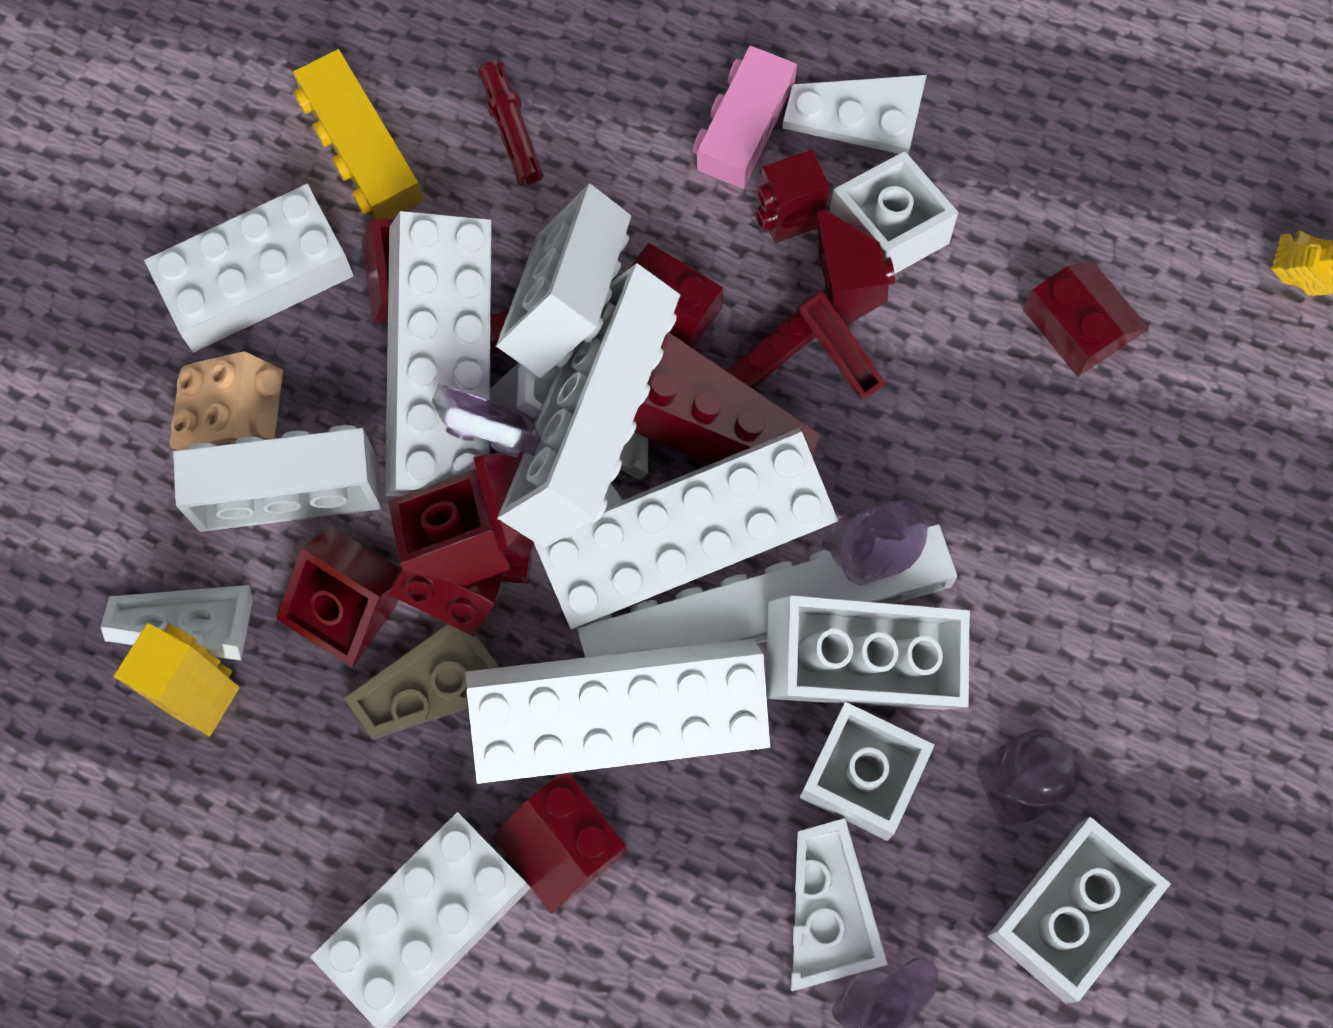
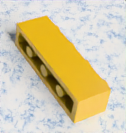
(357, 136)
(178, 677)

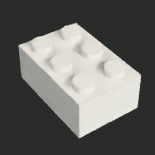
(1079, 910)

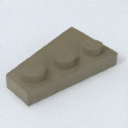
(420, 684)

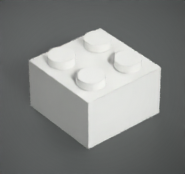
(897, 209)
(867, 771)

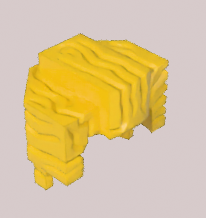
(1305, 263)

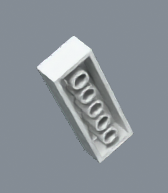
(434, 337)
(591, 413)
(689, 528)
(617, 710)

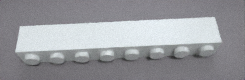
(741, 604)

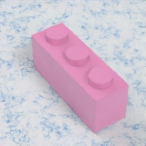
(744, 116)

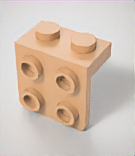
(225, 401)

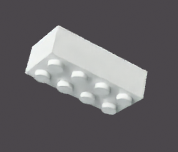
(249, 268)
(566, 282)
(277, 478)
(867, 653)
(420, 923)

